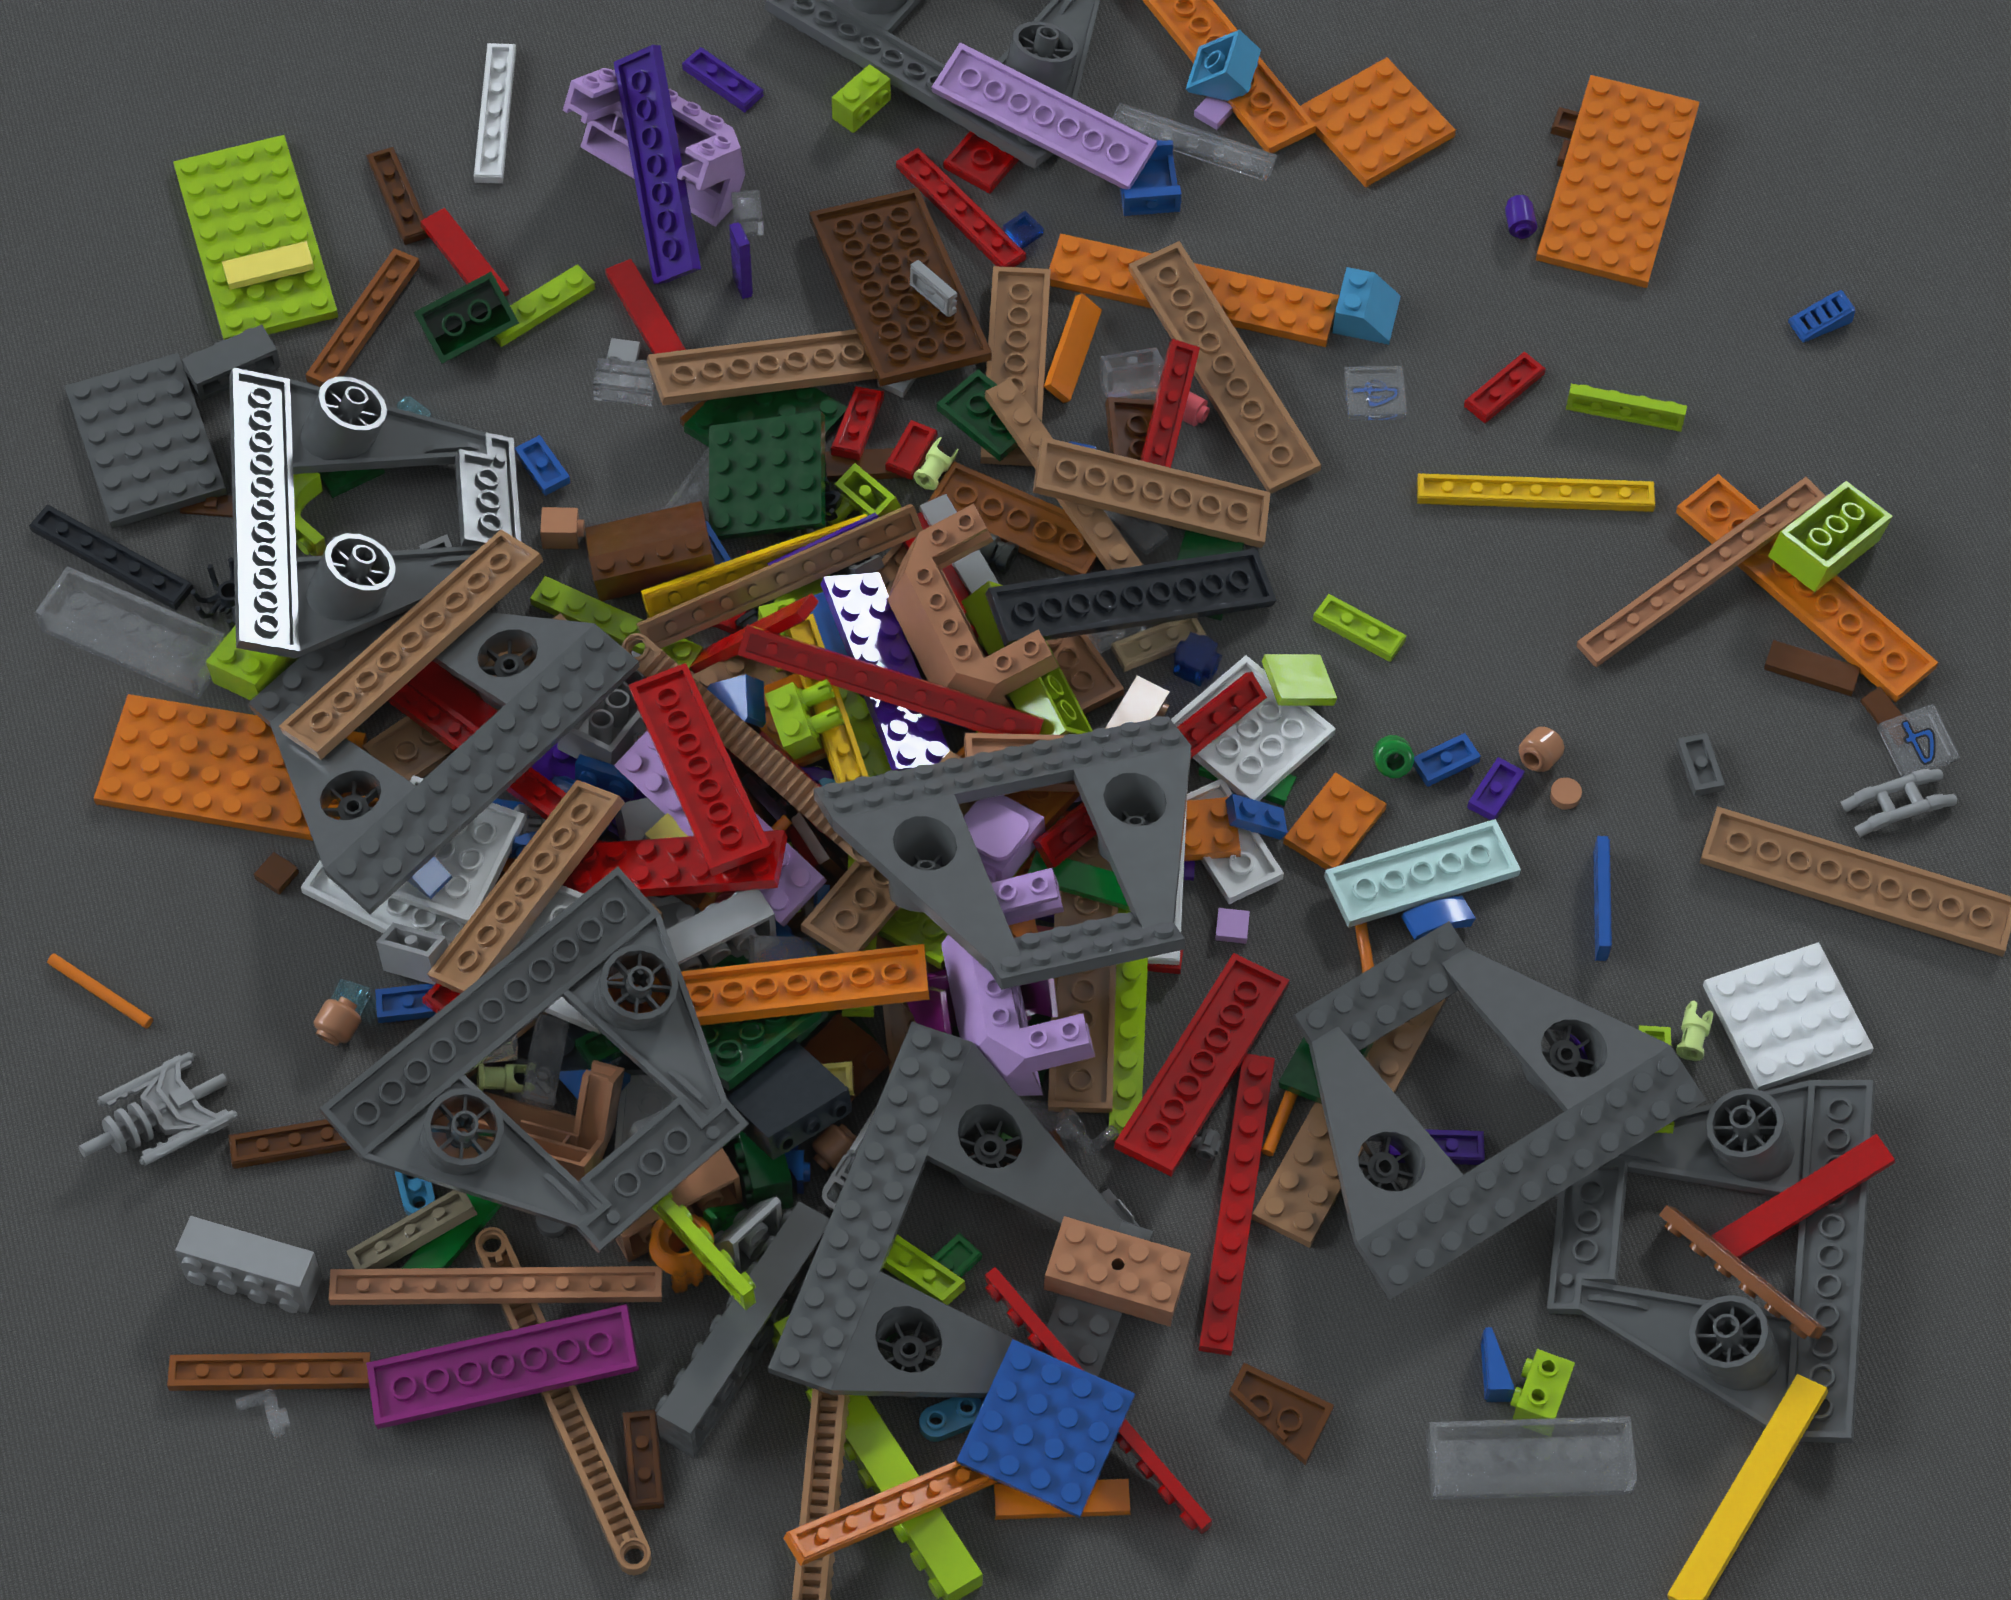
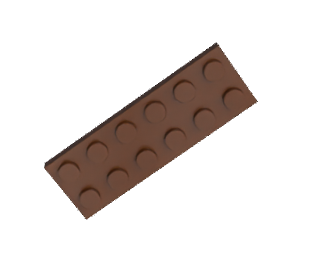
(1018, 517)

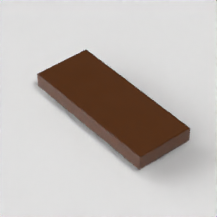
(212, 506)
(1880, 706)

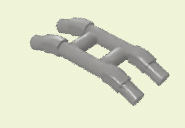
(1890, 813)

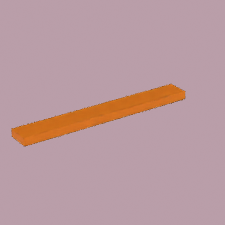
(883, 1511)

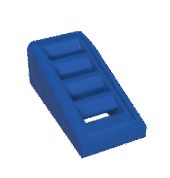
(1836, 304)
(1496, 1377)

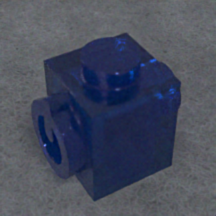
(1196, 659)

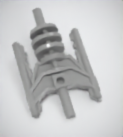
(166, 1108)

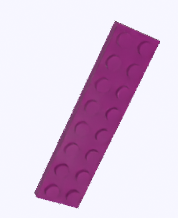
(502, 1366)

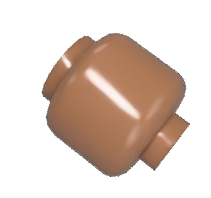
(1541, 749)
(337, 1021)
(832, 1145)

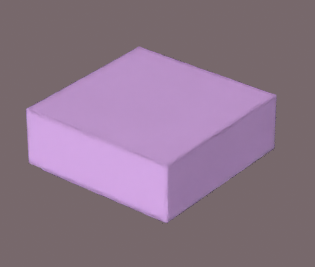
(1213, 112)
(1232, 925)

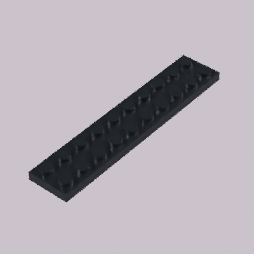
(1131, 596)

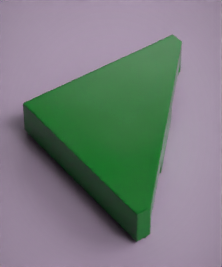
(722, 1216)

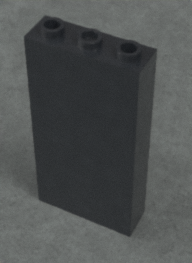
(789, 1100)

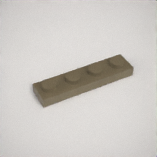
(412, 1231)

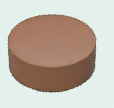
(1565, 793)

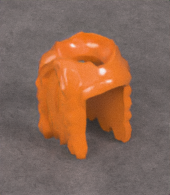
(683, 1267)

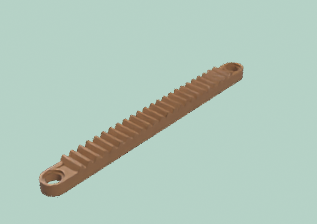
(749, 746)
(577, 1431)
(821, 1486)

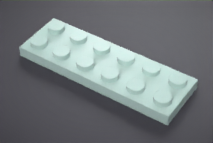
(1421, 873)

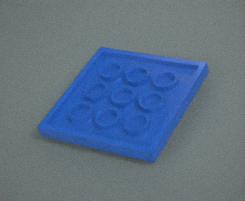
(1046, 1428)

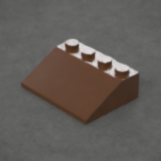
(648, 550)

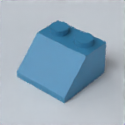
(1224, 67)
(1366, 307)

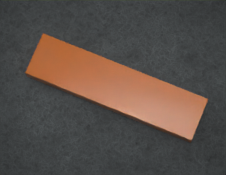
(1072, 348)
(1107, 1499)

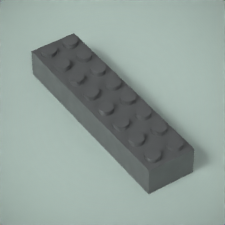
(740, 1335)

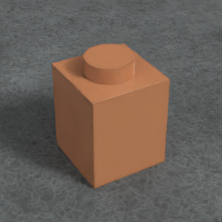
(561, 528)

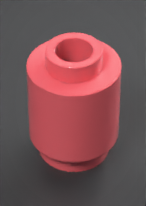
(1196, 410)

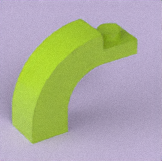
(305, 489)

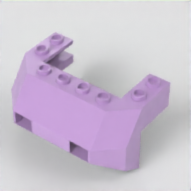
(706, 144)
(997, 1017)

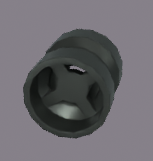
(1000, 553)

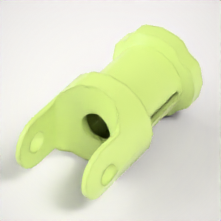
(935, 465)
(1694, 1033)
(500, 1077)

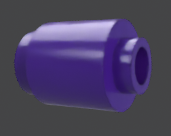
(1520, 216)

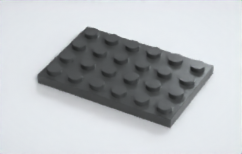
(145, 440)

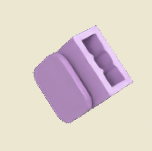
(1003, 834)

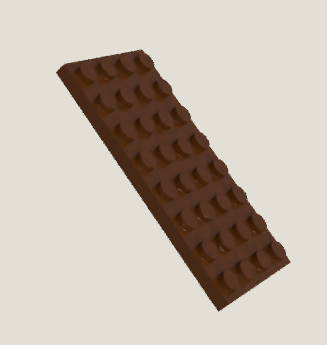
(871, 259)

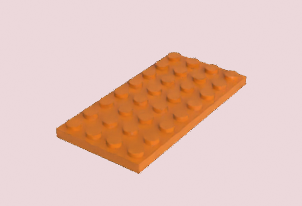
(1617, 181)
(202, 768)

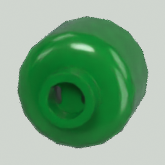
(1393, 756)

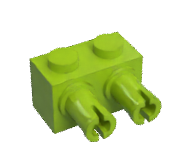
(864, 494)
(793, 719)

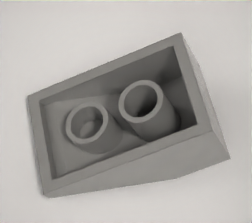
(749, 1233)

